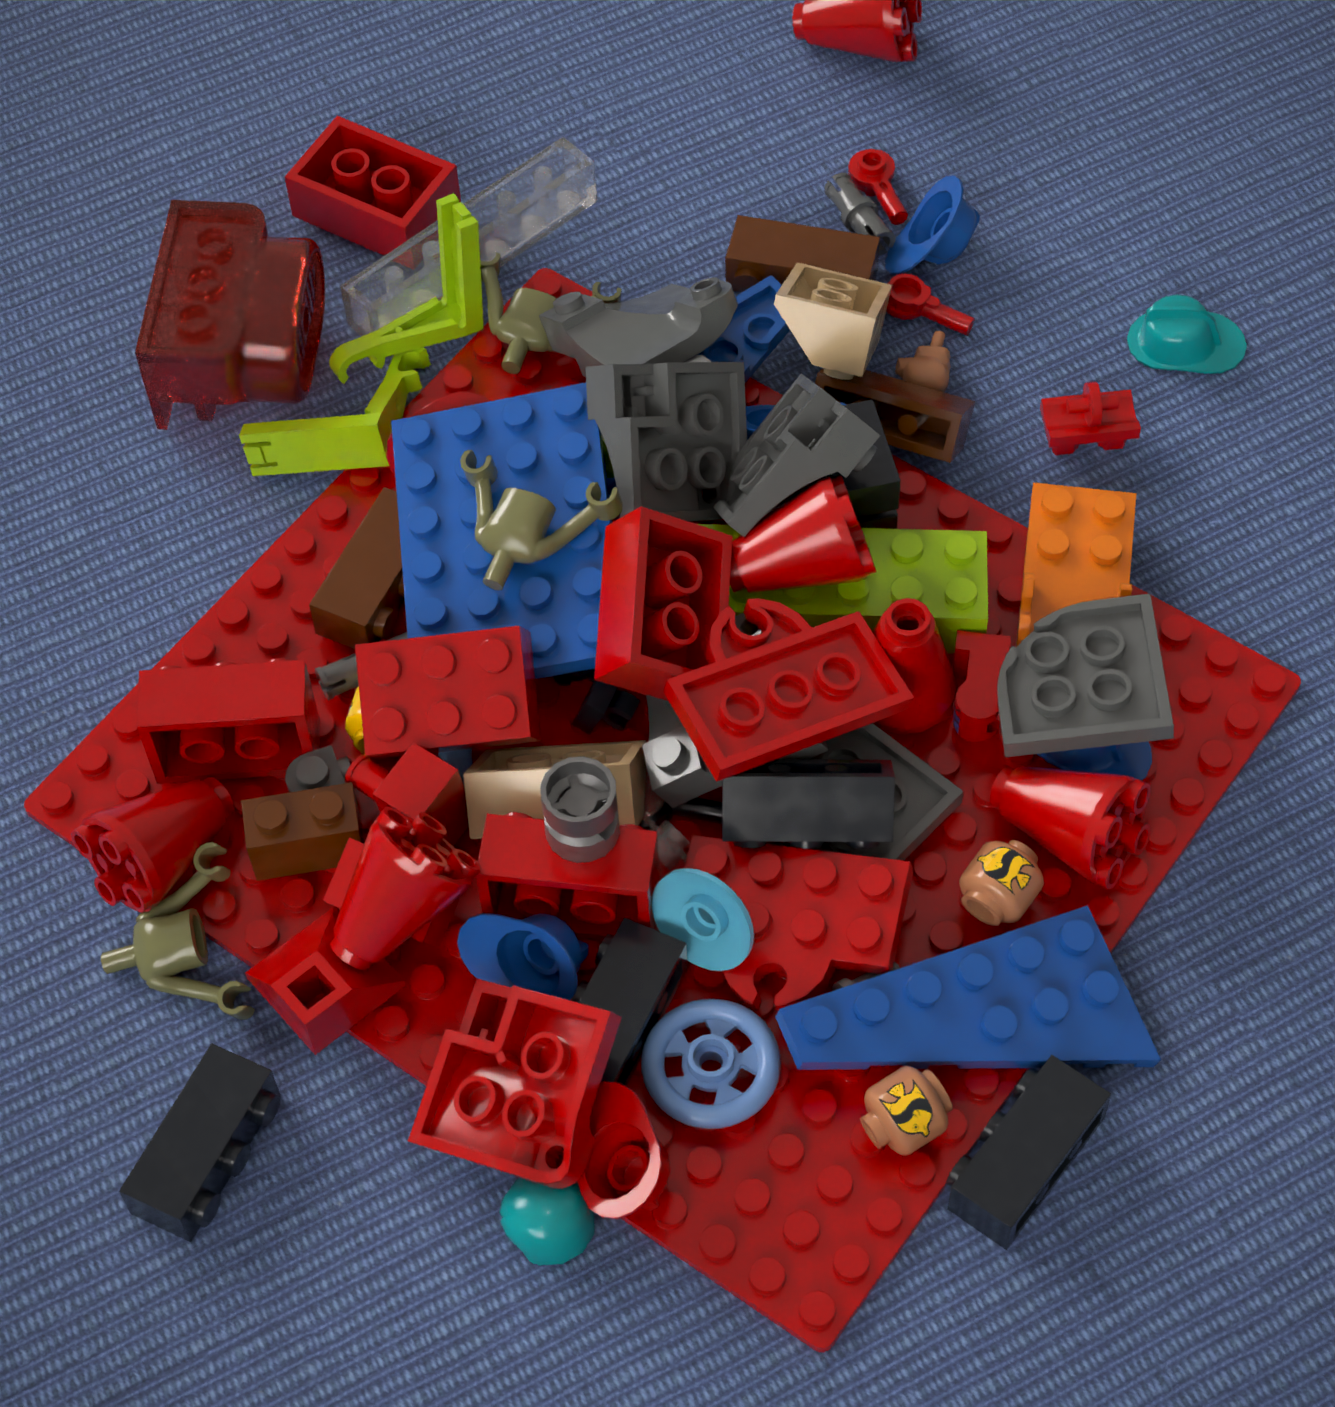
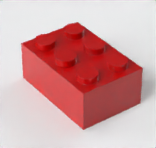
(368, 186)
(658, 598)
(448, 692)
(226, 719)
(528, 878)

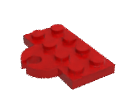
(782, 686)
(808, 913)

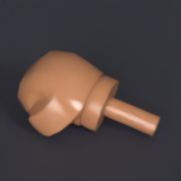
(929, 365)

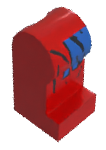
(976, 700)

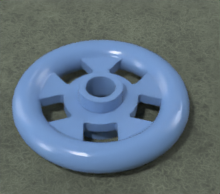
(721, 1019)

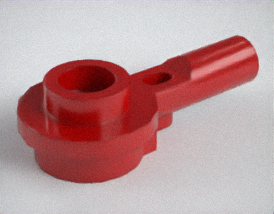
(873, 174)
(912, 299)

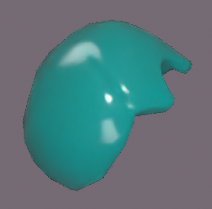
(547, 1221)

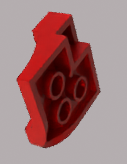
(518, 1084)

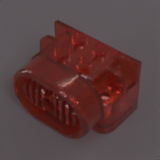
(229, 312)

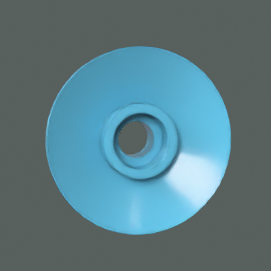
(705, 916)

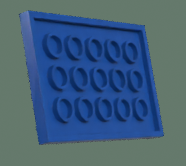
(539, 447)

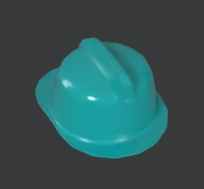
(1185, 337)

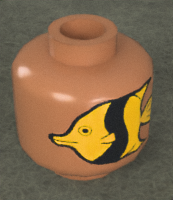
(1001, 882)
(906, 1110)

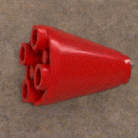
(861, 26)
(803, 544)
(920, 657)
(1077, 816)
(151, 840)
(398, 886)

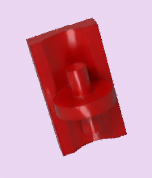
(1089, 418)

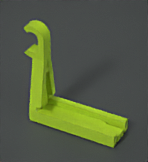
(435, 321)
(336, 440)

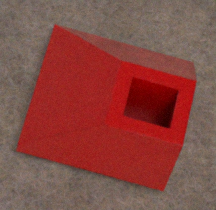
(317, 989)

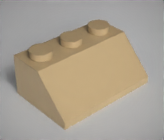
(834, 317)
(512, 777)

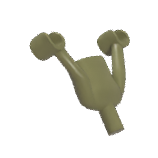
(521, 321)
(522, 518)
(176, 942)

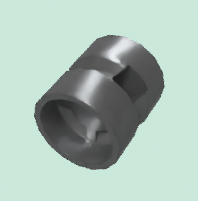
(580, 809)

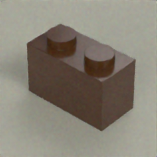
(300, 830)

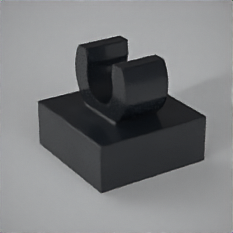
(607, 703)

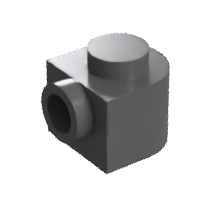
(316, 770)

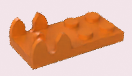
(1074, 550)

